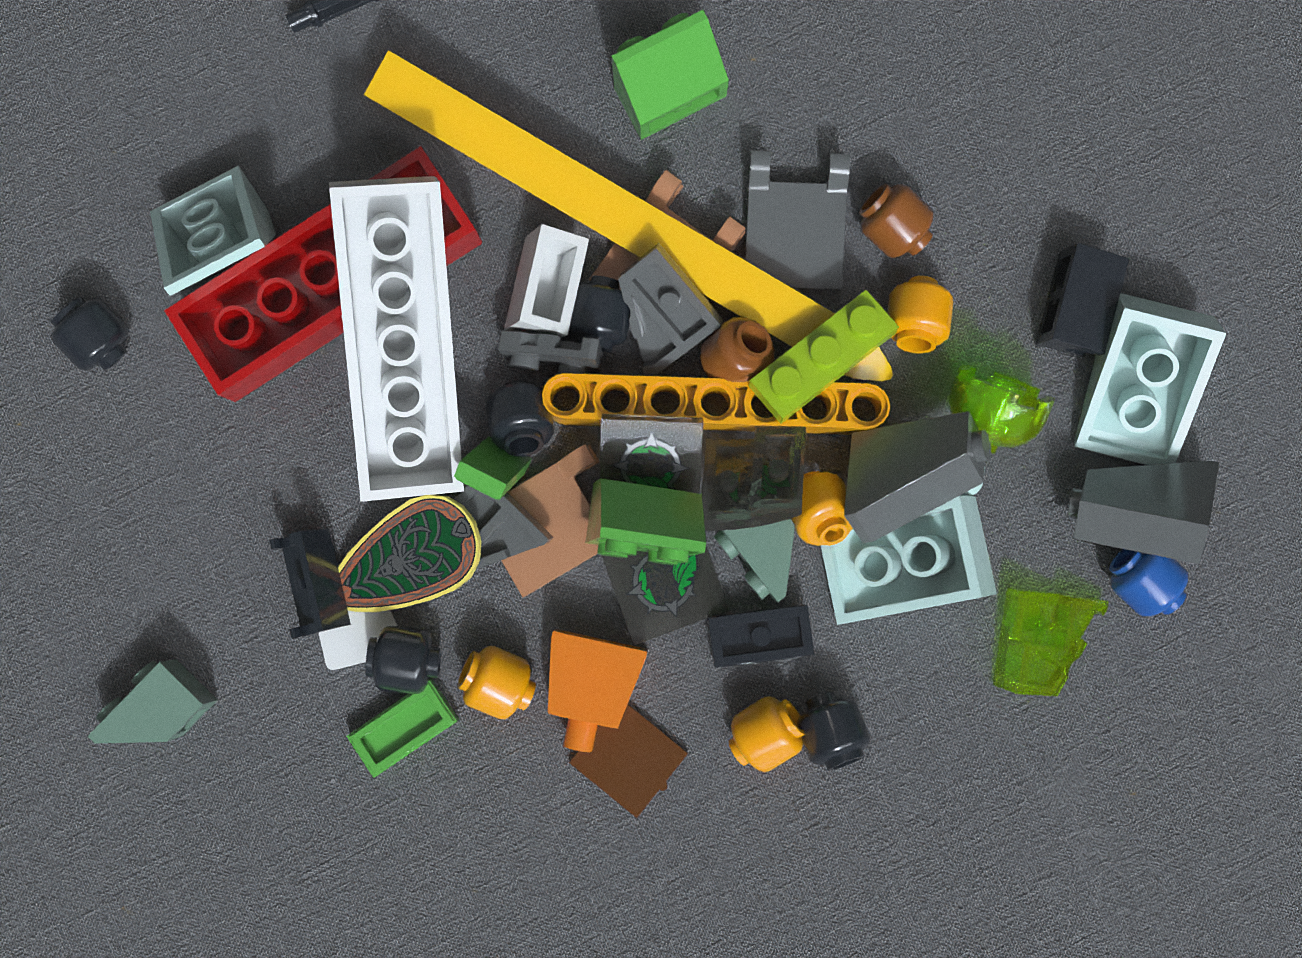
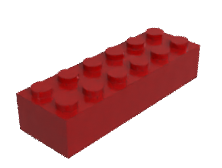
(288, 296)

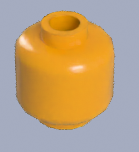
(922, 313)
(822, 510)
(496, 682)
(766, 734)

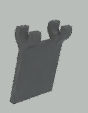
(798, 227)

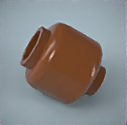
(896, 220)
(737, 350)

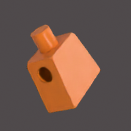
(590, 683)

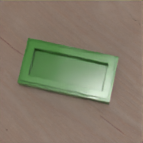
(491, 469)
(402, 728)

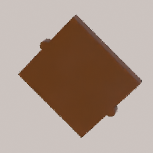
(630, 761)

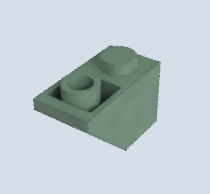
(766, 554)
(157, 709)

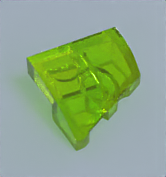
(1041, 639)

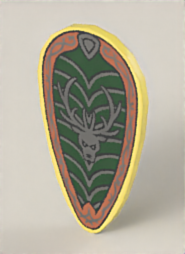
(412, 556)

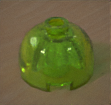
(1000, 406)

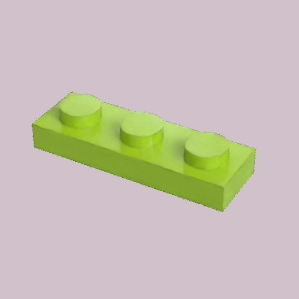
(823, 356)

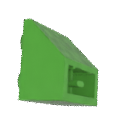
(669, 73)
(646, 519)

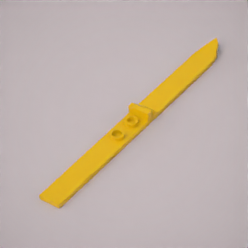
(601, 204)

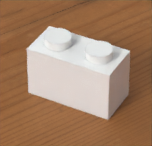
(546, 282)

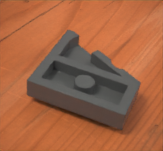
(665, 310)
(530, 350)
(502, 525)

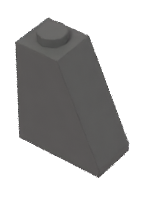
(911, 471)
(1147, 508)

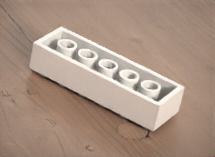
(397, 335)

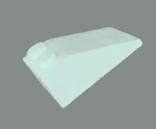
(209, 229)
(1148, 381)
(913, 568)

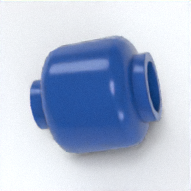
(1148, 582)

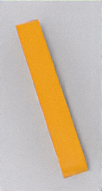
(691, 391)

